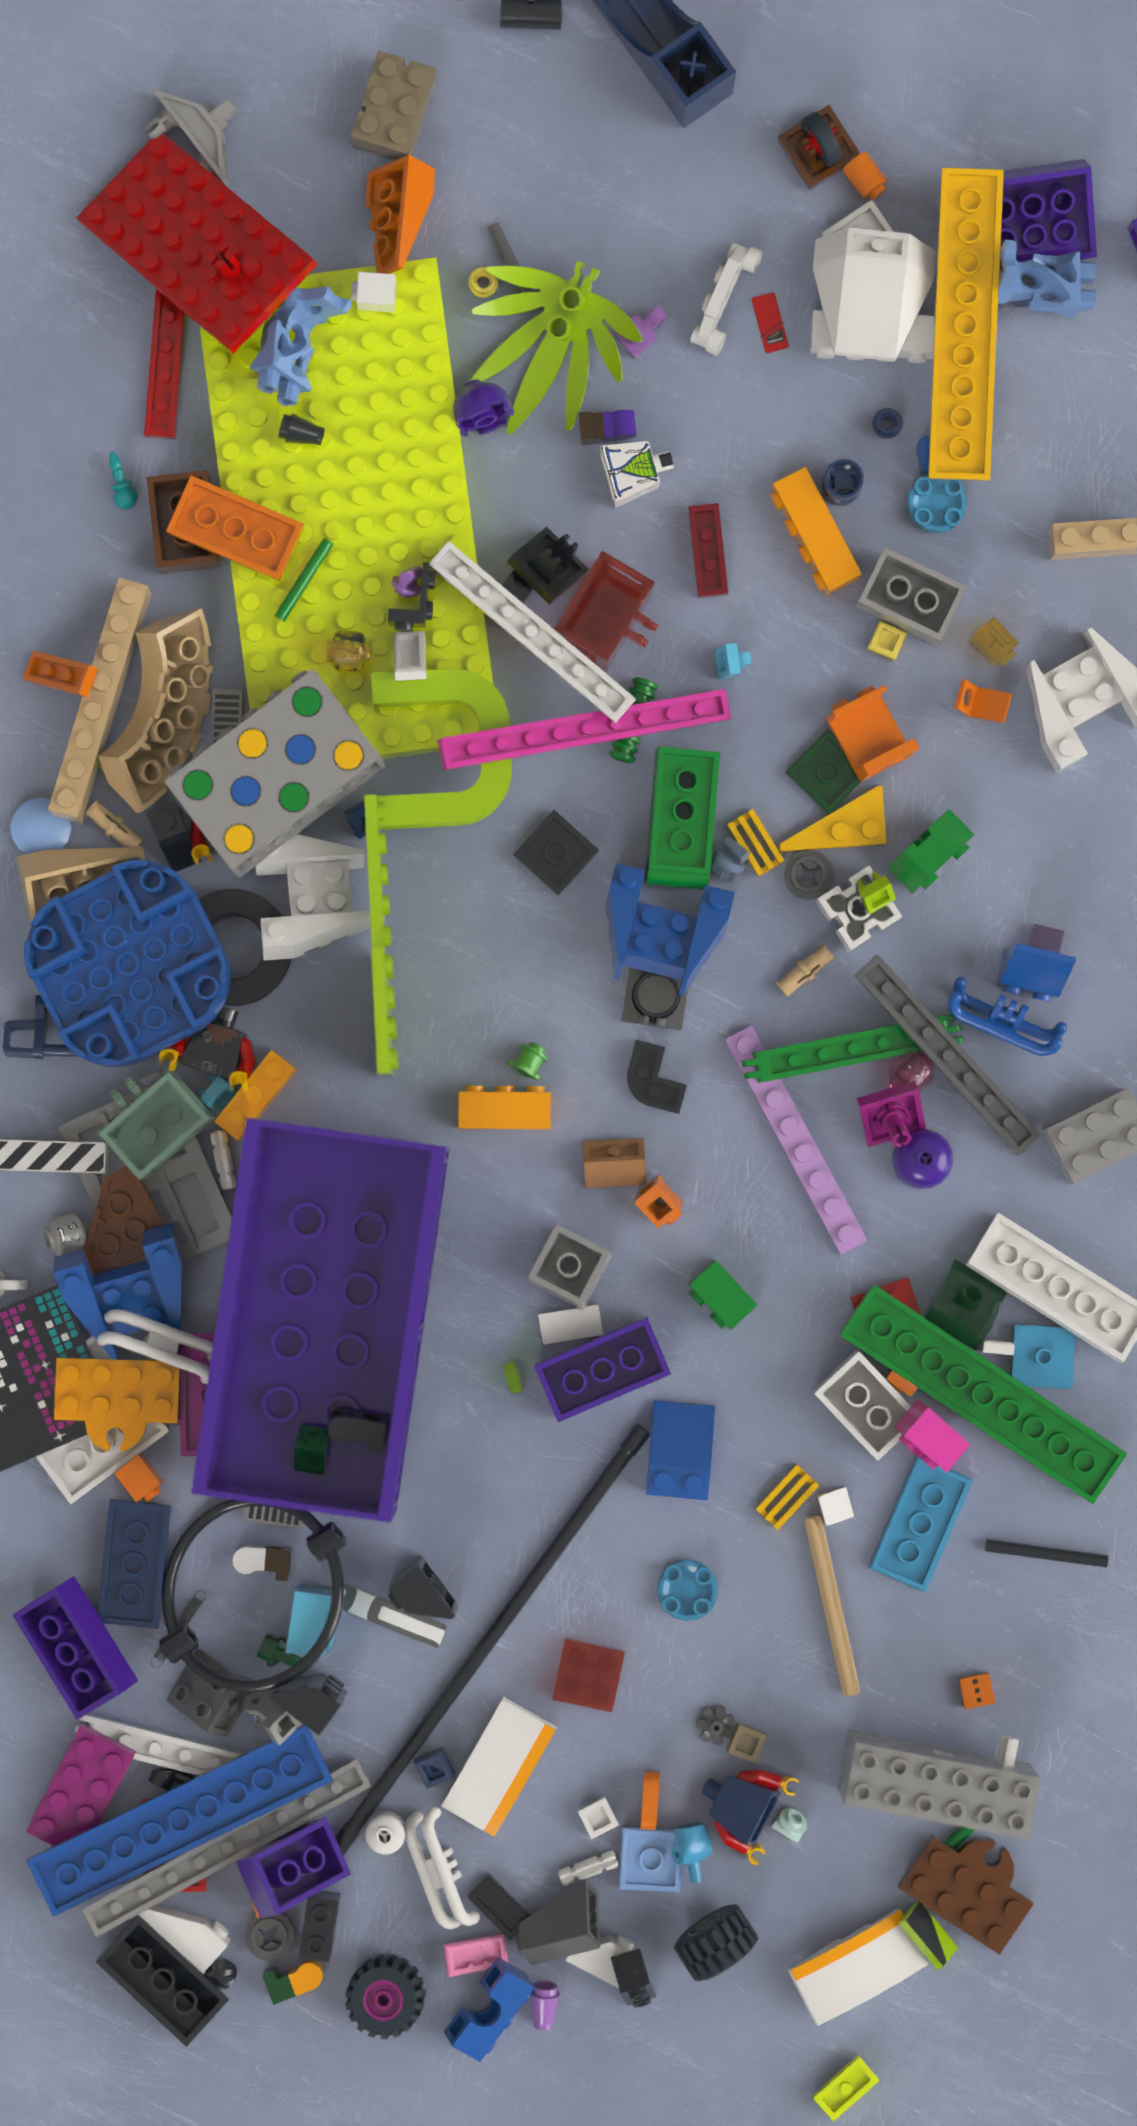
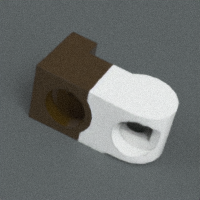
(264, 1558)

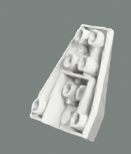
(871, 289)

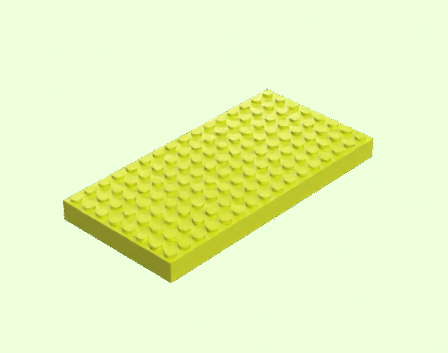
(378, 488)

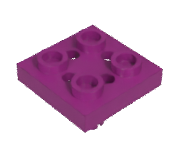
(891, 1120)

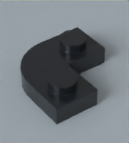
(645, 1083)

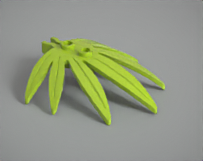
(567, 317)

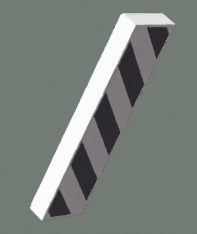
(54, 1156)

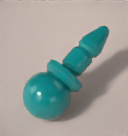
(124, 495)

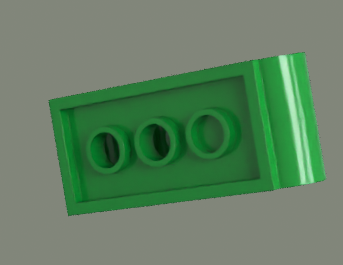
(680, 848)

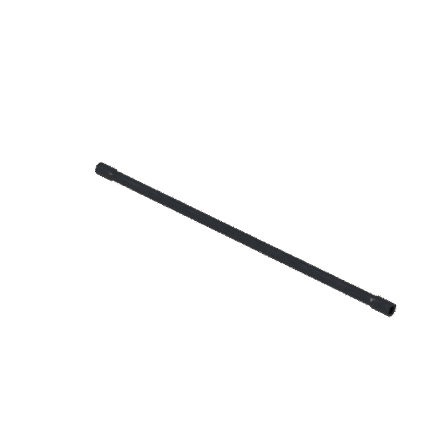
(628, 1449)

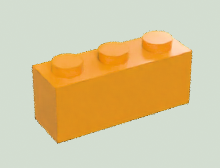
(264, 1087)
(504, 1108)

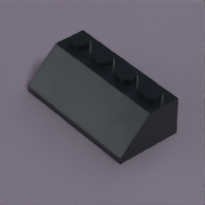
(162, 1980)

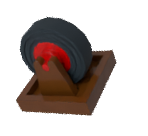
(818, 146)

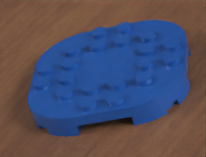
(128, 964)

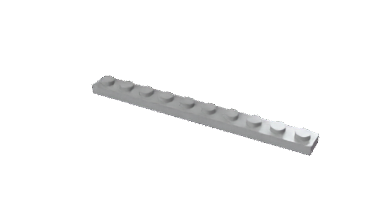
(222, 1851)

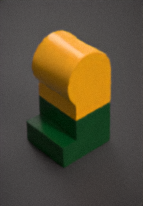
(293, 1981)

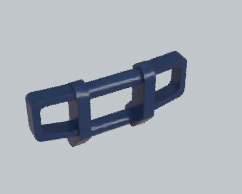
(40, 1048)

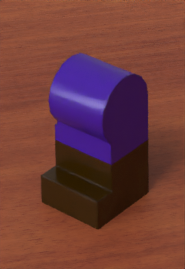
(606, 426)

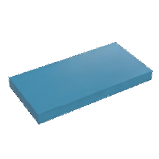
(920, 1524)

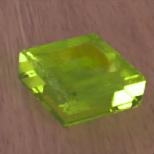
(513, 1377)

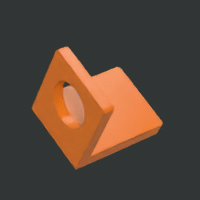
(983, 702)

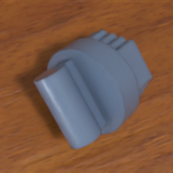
(729, 860)

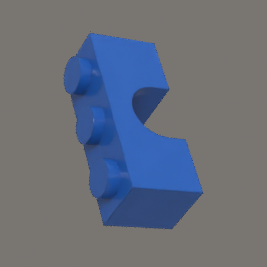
(477, 2031)

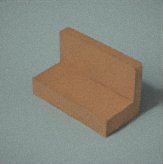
(614, 1163)

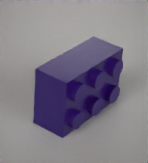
(293, 1868)

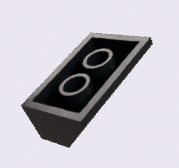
(421, 1592)
(311, 1699)

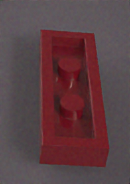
(708, 550)

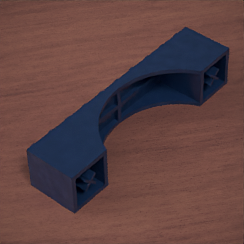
(672, 54)

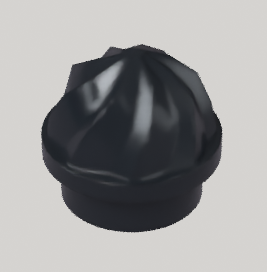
(222, 1973)

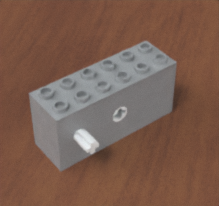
(940, 1783)

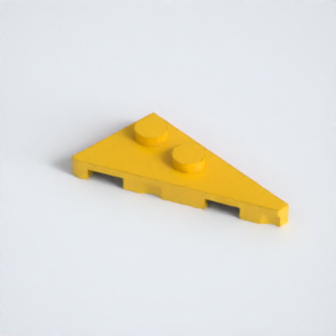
(852, 825)

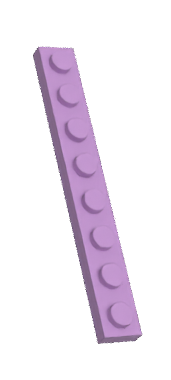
(799, 1148)

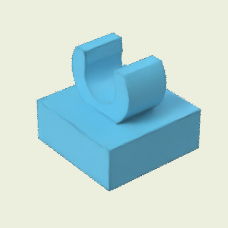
(730, 661)
(218, 1094)

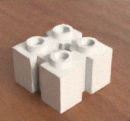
(855, 928)

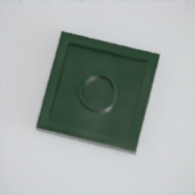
(824, 773)

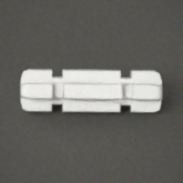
(223, 1159)
(588, 1868)

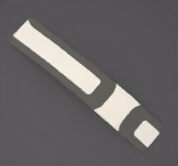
(388, 1616)

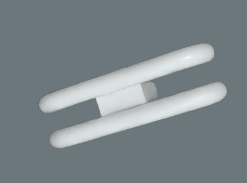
(159, 1343)
(436, 1871)

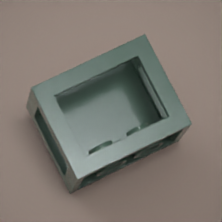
(155, 1123)

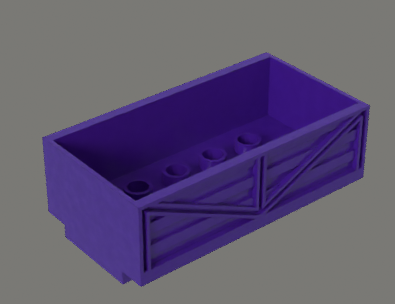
(319, 1315)

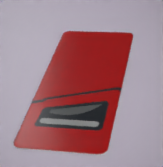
(770, 323)

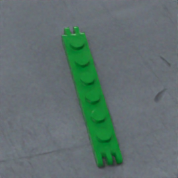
(836, 1051)

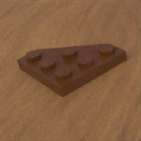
(119, 1222)

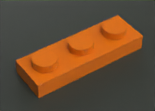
(60, 673)

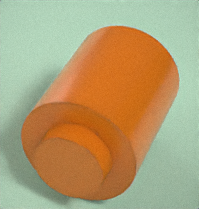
(866, 176)

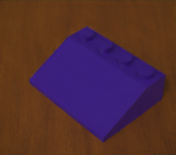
(1049, 210)

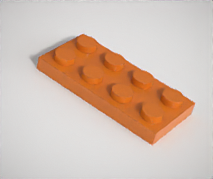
(235, 528)

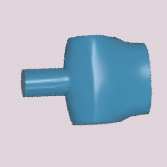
(690, 1847)

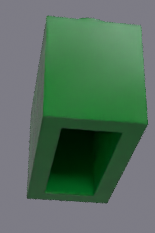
(722, 1295)

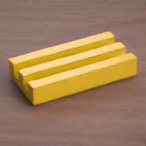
(761, 829)
(777, 1489)

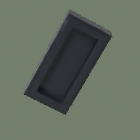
(498, 1906)

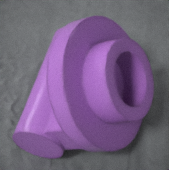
(405, 583)

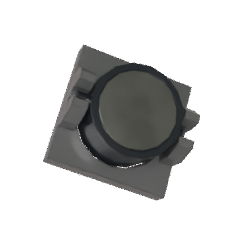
(655, 998)

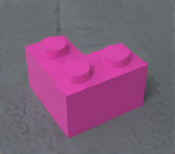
(930, 1437)

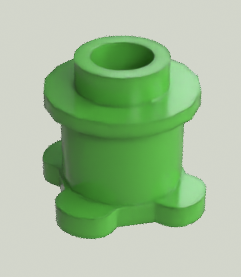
(529, 1060)

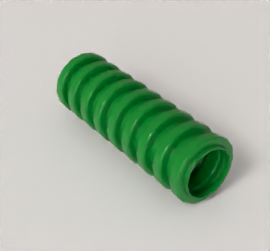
(626, 748)

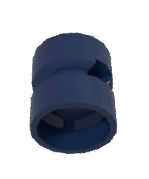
(842, 482)

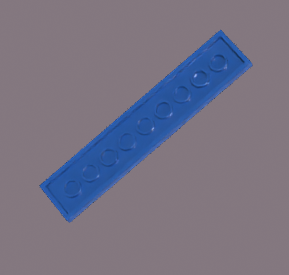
(179, 1820)

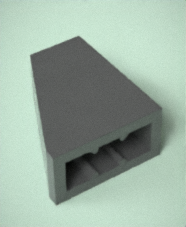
(562, 1926)

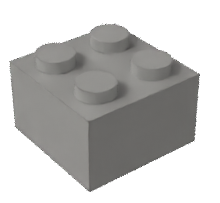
(569, 1267)

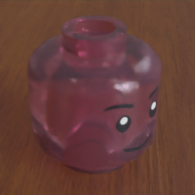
(911, 1068)

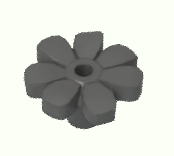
(712, 1719)

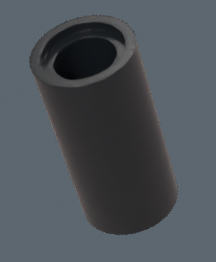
(531, 14)

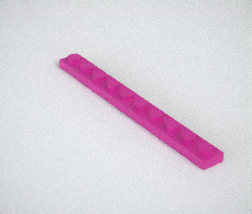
(582, 730)

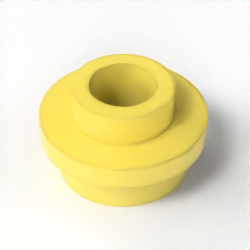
(481, 273)

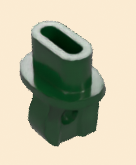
(274, 1651)

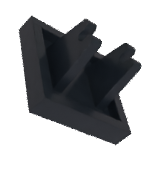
(548, 564)

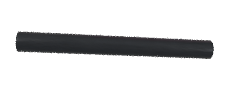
(1046, 1553)

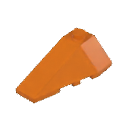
(398, 203)

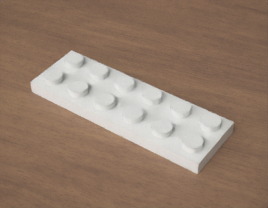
(1057, 1287)

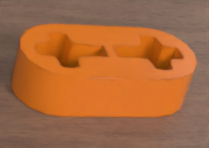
(649, 1800)

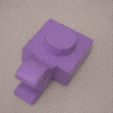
(645, 327)

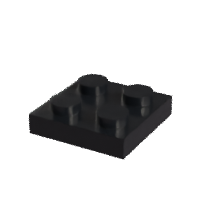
(556, 852)

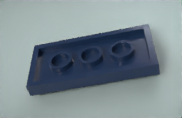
(134, 1563)

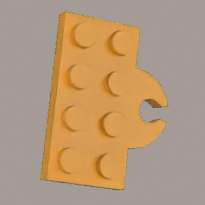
(116, 1396)

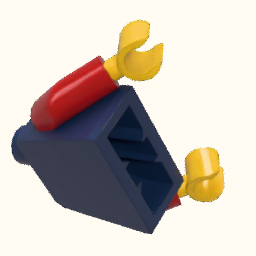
(744, 1807)

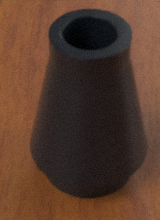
(299, 430)

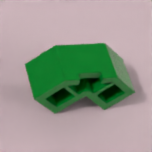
(930, 851)

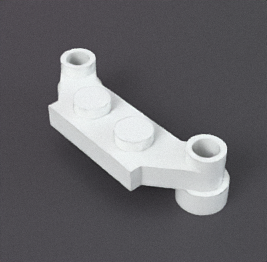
(714, 304)

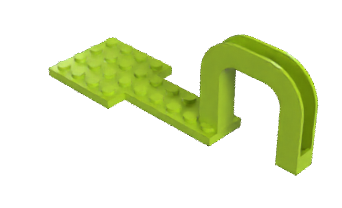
(423, 811)

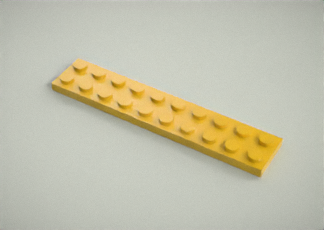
(965, 324)

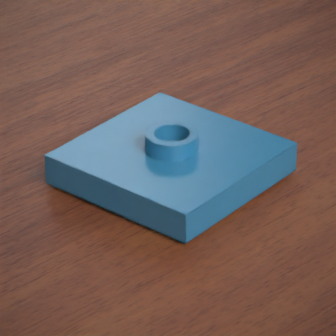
(1043, 1356)

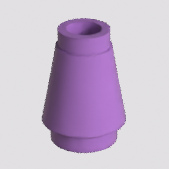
(544, 2004)

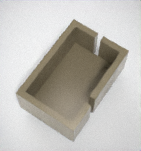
(393, 107)

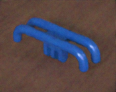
(1004, 1021)

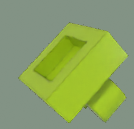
(877, 893)

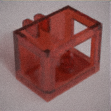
(607, 611)

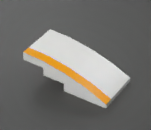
(498, 1766)
(857, 1968)

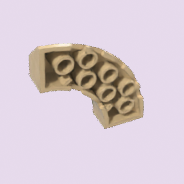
(167, 710)

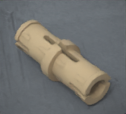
(113, 826)
(805, 970)

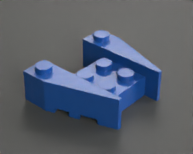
(662, 938)
(143, 1288)

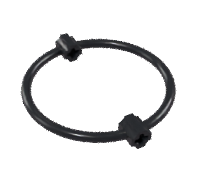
(182, 1639)

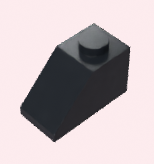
(173, 836)

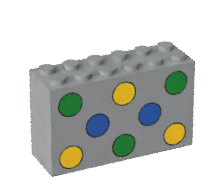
(274, 772)

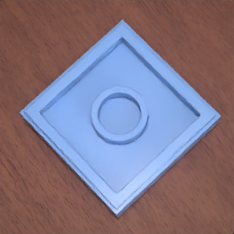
(648, 1861)

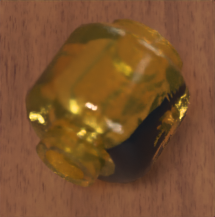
(348, 651)

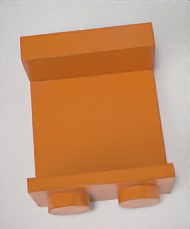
(869, 733)

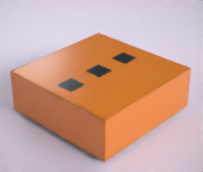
(976, 1690)

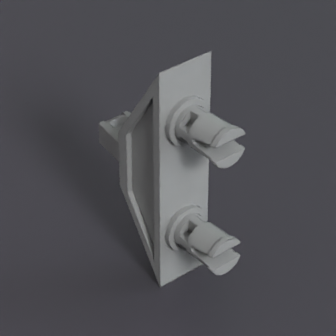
(201, 126)

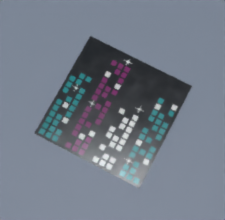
(30, 1341)

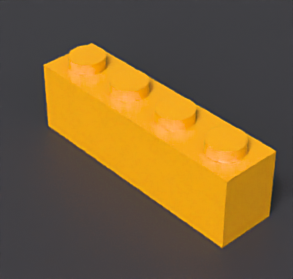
(816, 532)

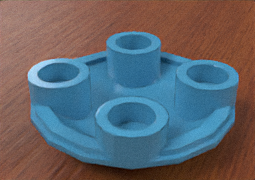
(936, 503)
(687, 1590)

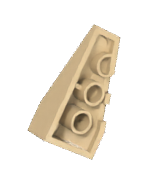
(61, 871)

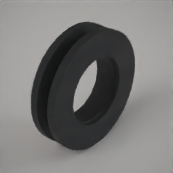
(253, 907)

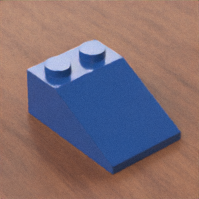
(1034, 971)
(680, 1450)

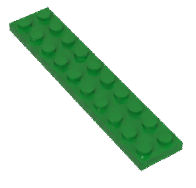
(982, 1393)

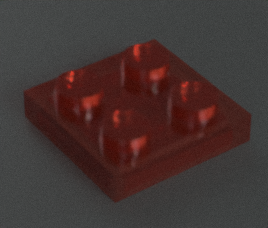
(588, 1675)

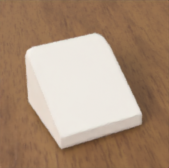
(835, 1506)

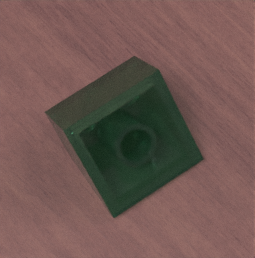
(965, 1304)

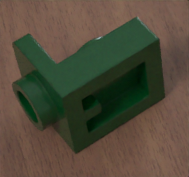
(311, 1449)

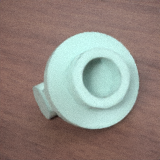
(790, 1824)

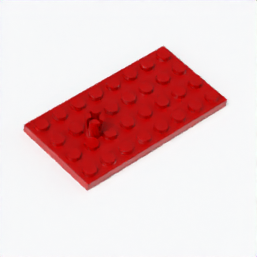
(197, 242)

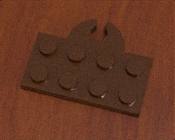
(968, 1890)

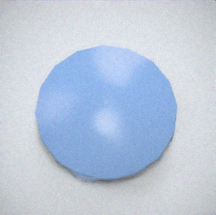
(37, 829)

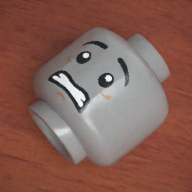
(66, 1234)

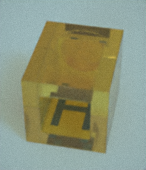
(994, 643)

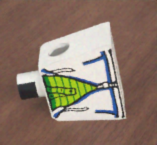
(632, 469)

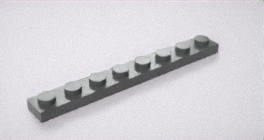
(947, 1054)

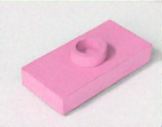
(474, 1954)

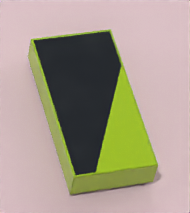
(928, 1935)

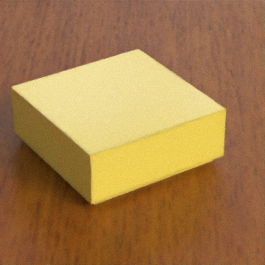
(887, 640)

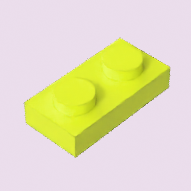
(845, 2088)

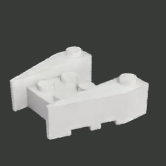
(1078, 693)
(317, 897)

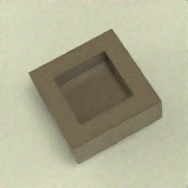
(746, 1742)

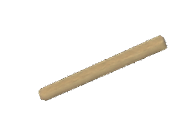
(832, 1605)

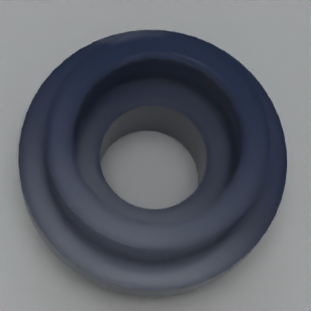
(893, 416)

